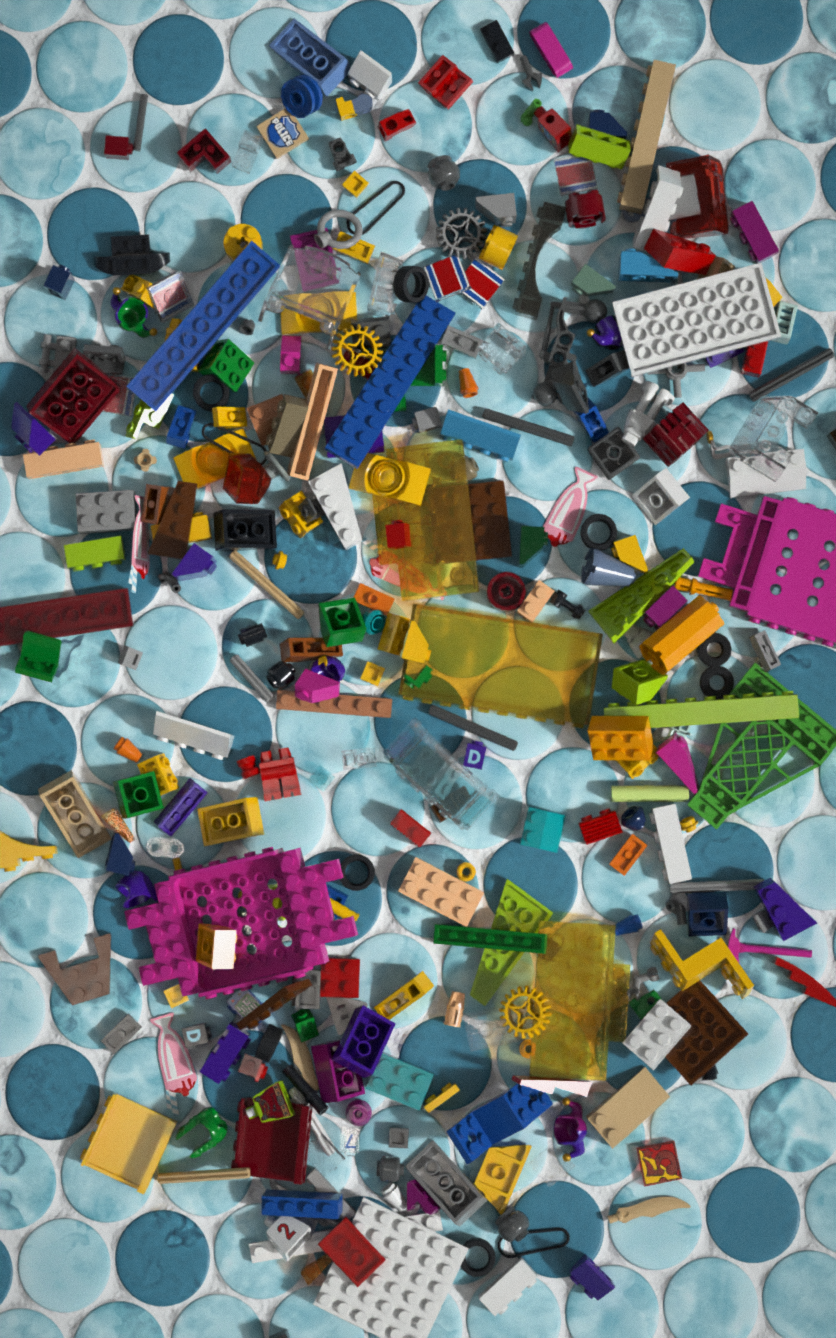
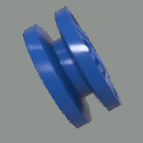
(301, 96)

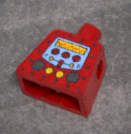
(553, 128)

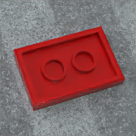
(351, 1252)

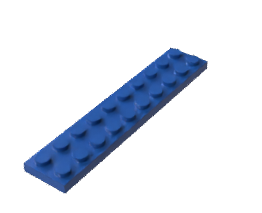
(203, 326)
(389, 381)

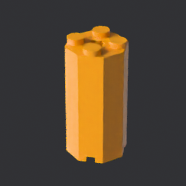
(681, 634)

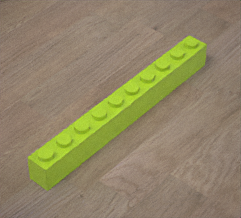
(712, 710)

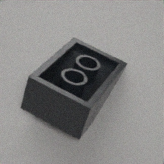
(244, 530)

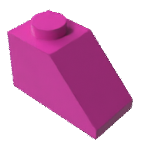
(290, 355)
(316, 687)

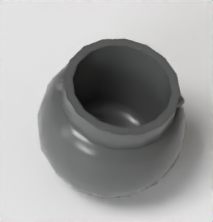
(443, 173)
(512, 1225)

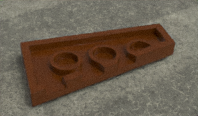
(175, 527)
(273, 1003)

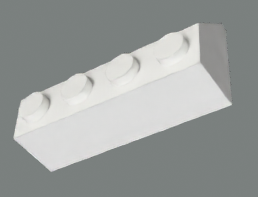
(748, 482)

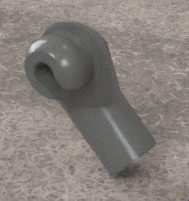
(173, 582)

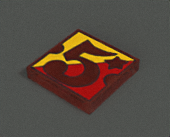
(659, 1163)

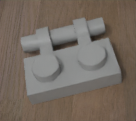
(62, 349)

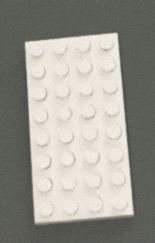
(696, 319)

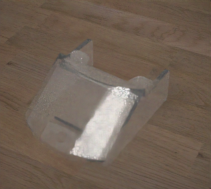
(313, 286)

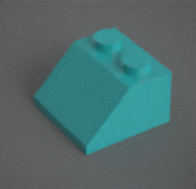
(542, 829)

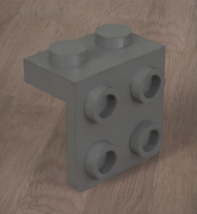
(310, 997)

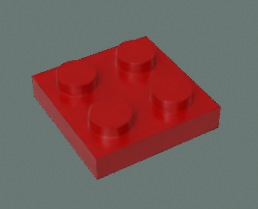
(340, 978)

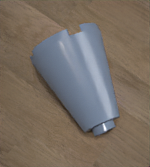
(605, 570)

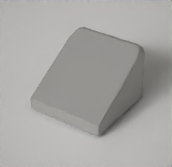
(762, 921)

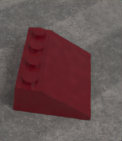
(73, 397)

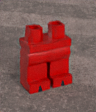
(276, 770)

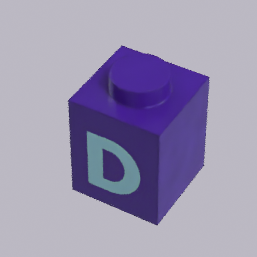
(474, 755)

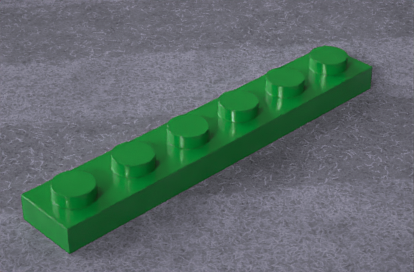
(490, 938)

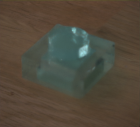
(321, 778)

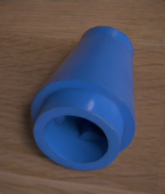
(629, 925)

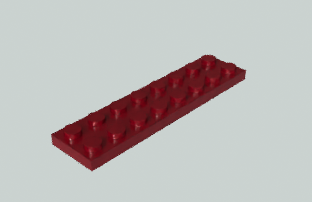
(66, 616)

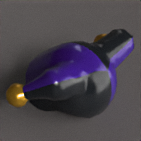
(607, 333)

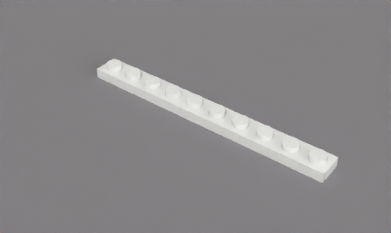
(265, 1251)

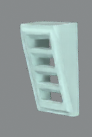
(785, 333)

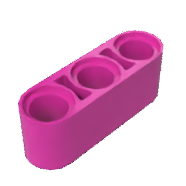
(551, 50)

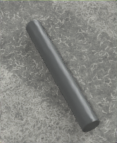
(140, 122)

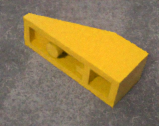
(404, 996)

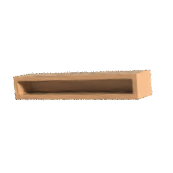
(317, 401)

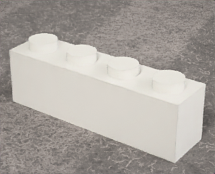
(671, 844)

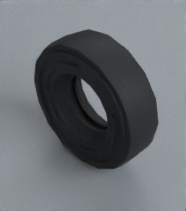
(725, 653)
(724, 673)

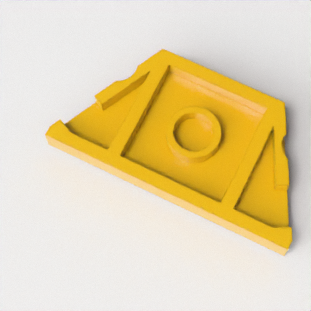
(500, 1173)

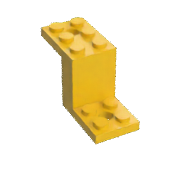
(701, 964)

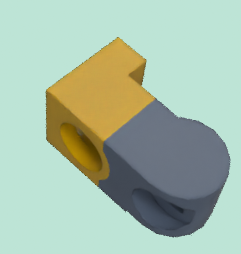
(355, 107)

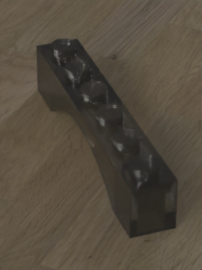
(550, 222)

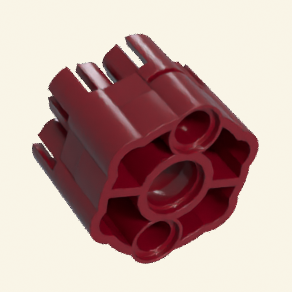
(675, 434)

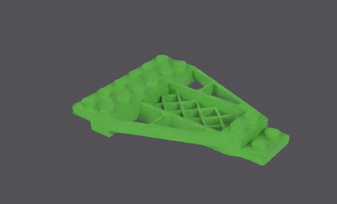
(807, 733)

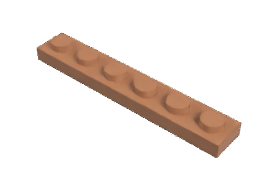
(340, 705)

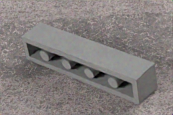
(324, 1185)

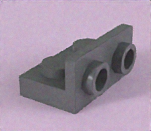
(379, 325)

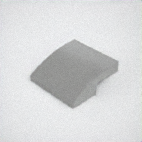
(688, 203)

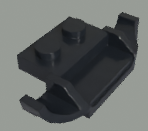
(131, 256)

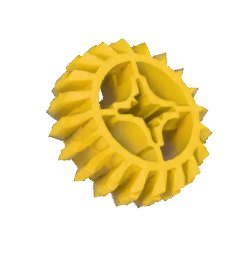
(365, 353)
(533, 1015)

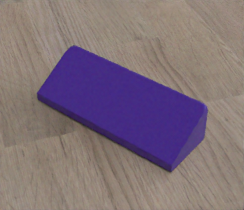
(180, 807)

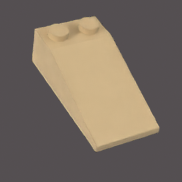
(74, 813)
(628, 1107)

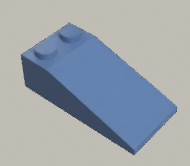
(311, 56)

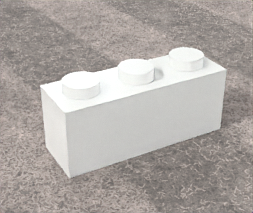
(508, 1287)

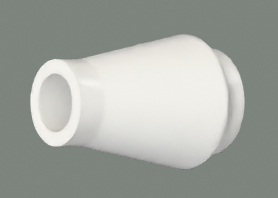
(394, 1196)

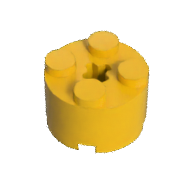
(237, 235)
(498, 247)

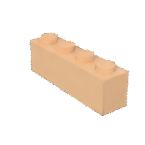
(63, 460)

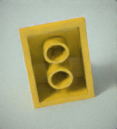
(230, 821)

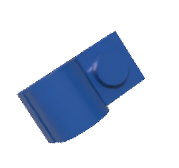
(180, 427)

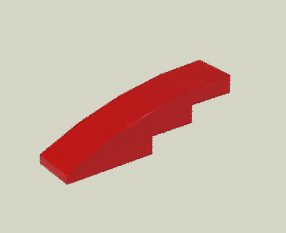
(811, 986)

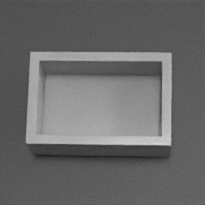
(106, 511)

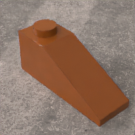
(307, 649)

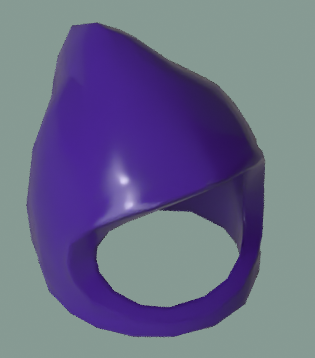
(136, 889)

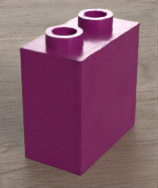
(664, 608)

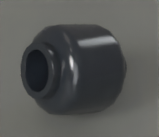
(281, 675)

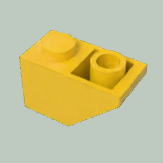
(136, 288)

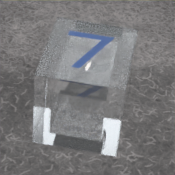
(350, 1141)

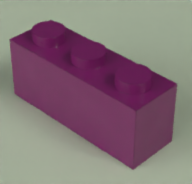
(753, 233)

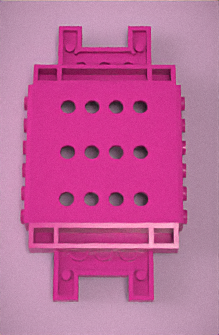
(756, 553)
(305, 905)

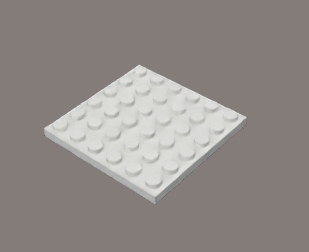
(407, 1288)

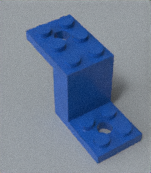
(497, 1120)

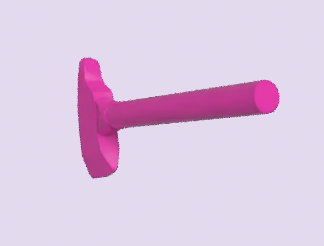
(737, 947)

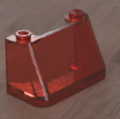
(711, 197)

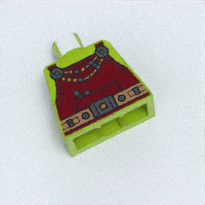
(271, 1104)

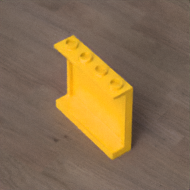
(128, 1142)

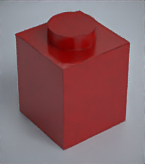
(398, 535)

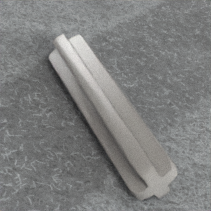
(251, 677)

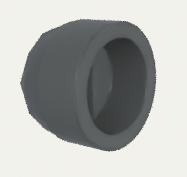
(247, 327)

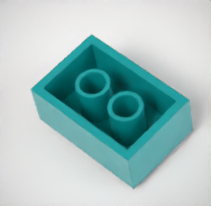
(400, 1081)

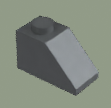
(608, 368)

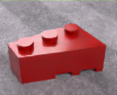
(679, 253)

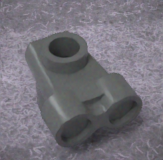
(343, 158)

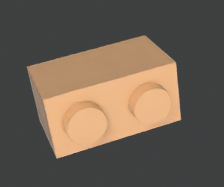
(535, 601)

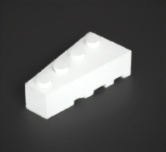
(660, 207)
(336, 502)

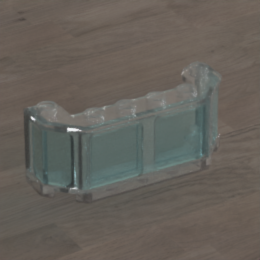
(439, 775)

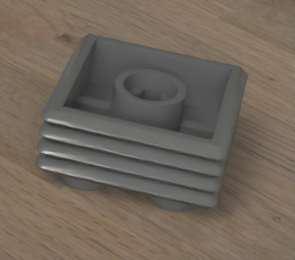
(610, 465)

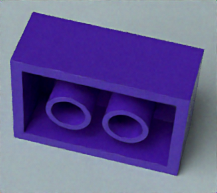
(363, 1041)

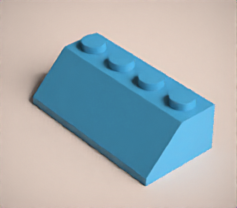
(480, 435)

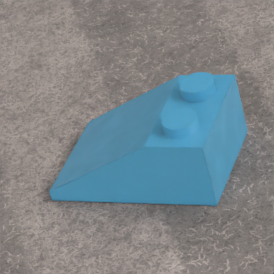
(639, 267)

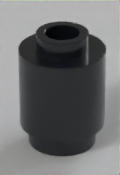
(252, 634)

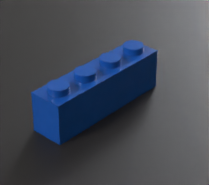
(302, 1204)

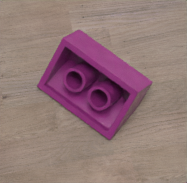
(334, 1080)

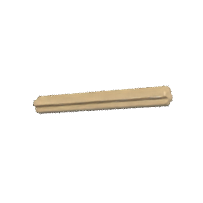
(266, 584)
(203, 1175)

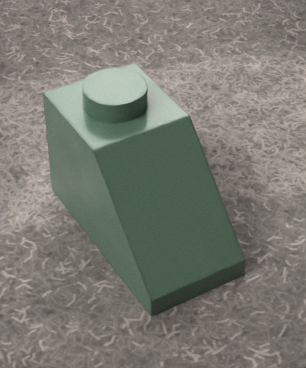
(591, 283)

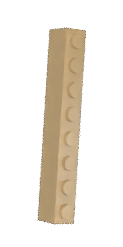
(647, 136)

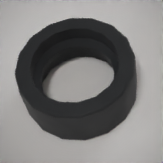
(421, 284)
(196, 392)
(603, 518)
(371, 872)
(269, 1043)
(491, 1258)

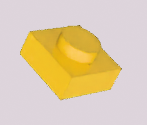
(355, 184)
(372, 673)
(175, 996)

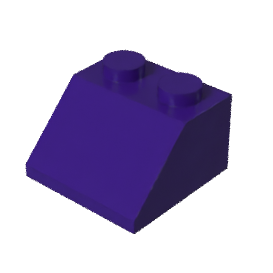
(30, 431)
(591, 1277)

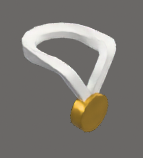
(713, 447)

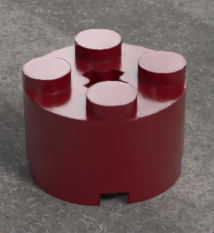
(584, 209)
(516, 588)

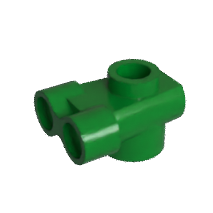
(641, 1006)

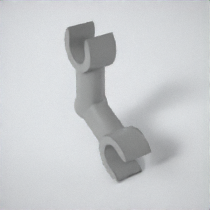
(637, 980)

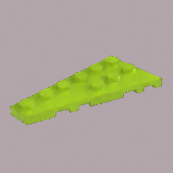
(628, 604)
(514, 913)

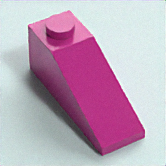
(677, 756)

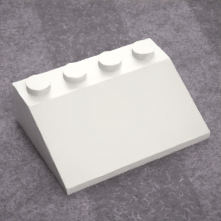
(193, 735)

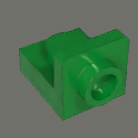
(305, 1024)

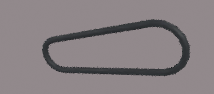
(403, 192)
(233, 433)
(538, 1250)

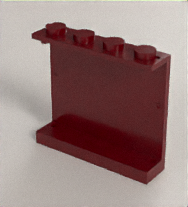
(274, 1147)

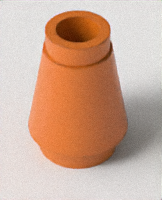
(467, 383)
(127, 749)

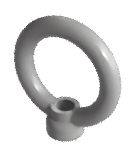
(323, 238)

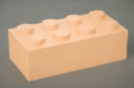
(441, 891)

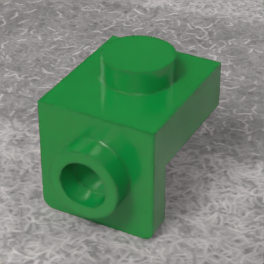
(423, 676)

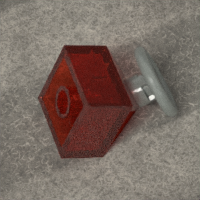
(247, 479)

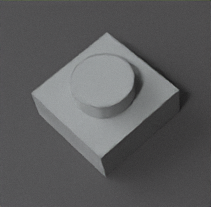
(130, 657)

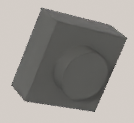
(398, 1137)

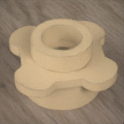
(140, 460)

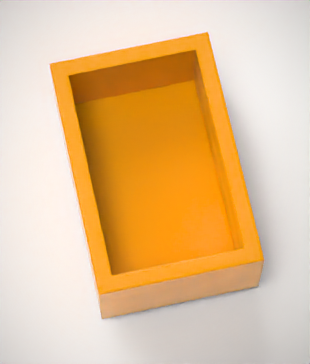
(620, 738)

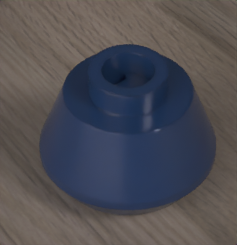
(633, 818)

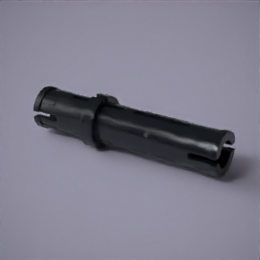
(311, 1096)

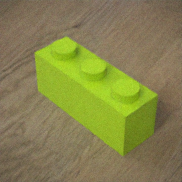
(599, 147)
(95, 553)

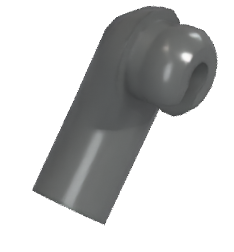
(679, 910)

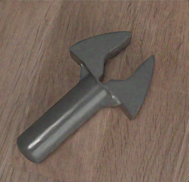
(530, 74)

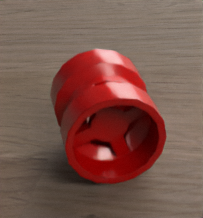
(248, 767)

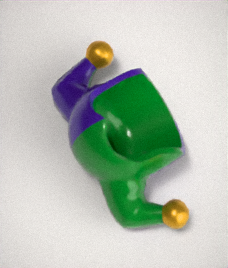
(131, 314)

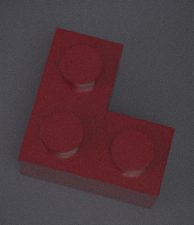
(204, 148)

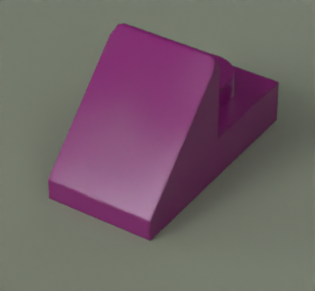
(418, 1195)

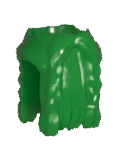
(215, 1125)

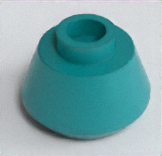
(374, 621)

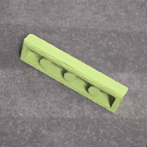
(650, 793)

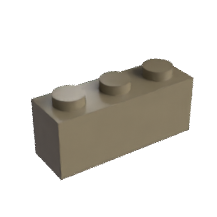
(287, 425)

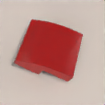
(445, 82)

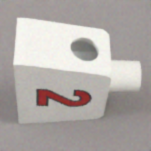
(287, 1234)

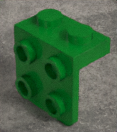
(432, 371)
(39, 656)

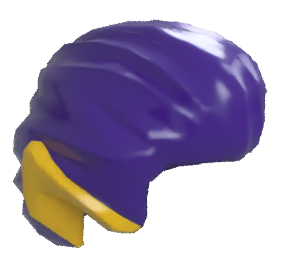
(329, 667)

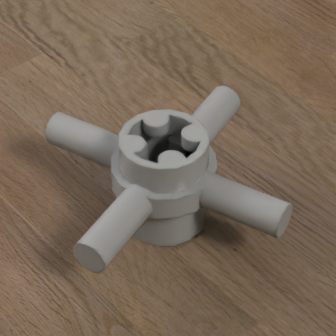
(678, 376)

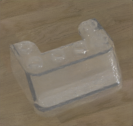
(762, 431)

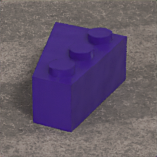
(782, 910)
(226, 1053)

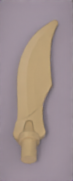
(301, 1057)
(647, 1208)

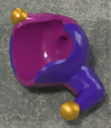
(571, 1129)

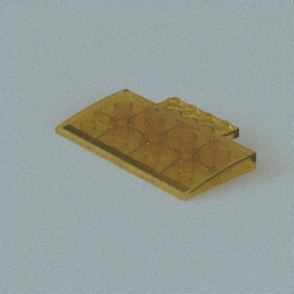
(440, 529)
(585, 1001)

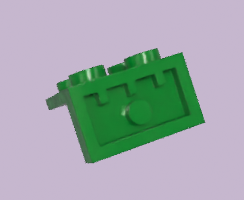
(227, 364)

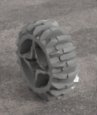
(468, 236)

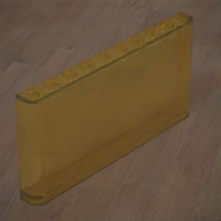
(505, 666)

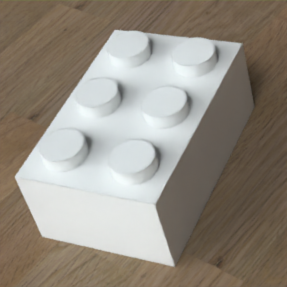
(656, 1034)

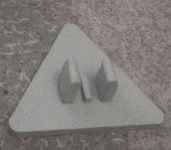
(342, 1011)

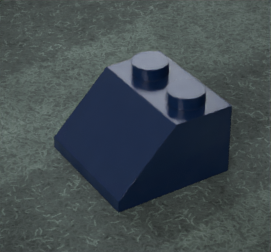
(119, 857)
(707, 914)

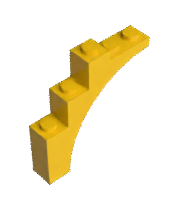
(12, 850)

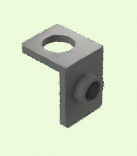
(308, 511)

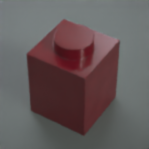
(118, 147)

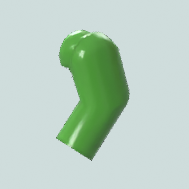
(526, 117)

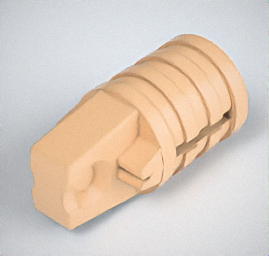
(455, 1009)

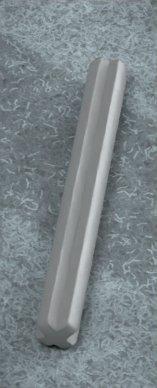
(714, 886)

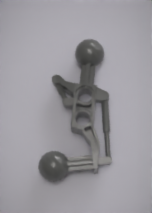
(594, 312)

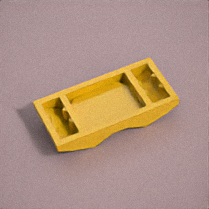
(299, 324)
(209, 462)
(390, 479)

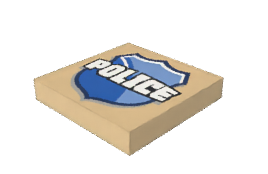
(282, 133)

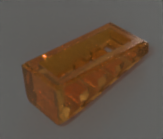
(115, 820)
(315, 1268)

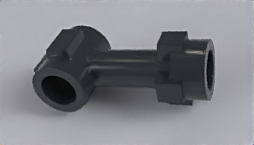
(559, 599)

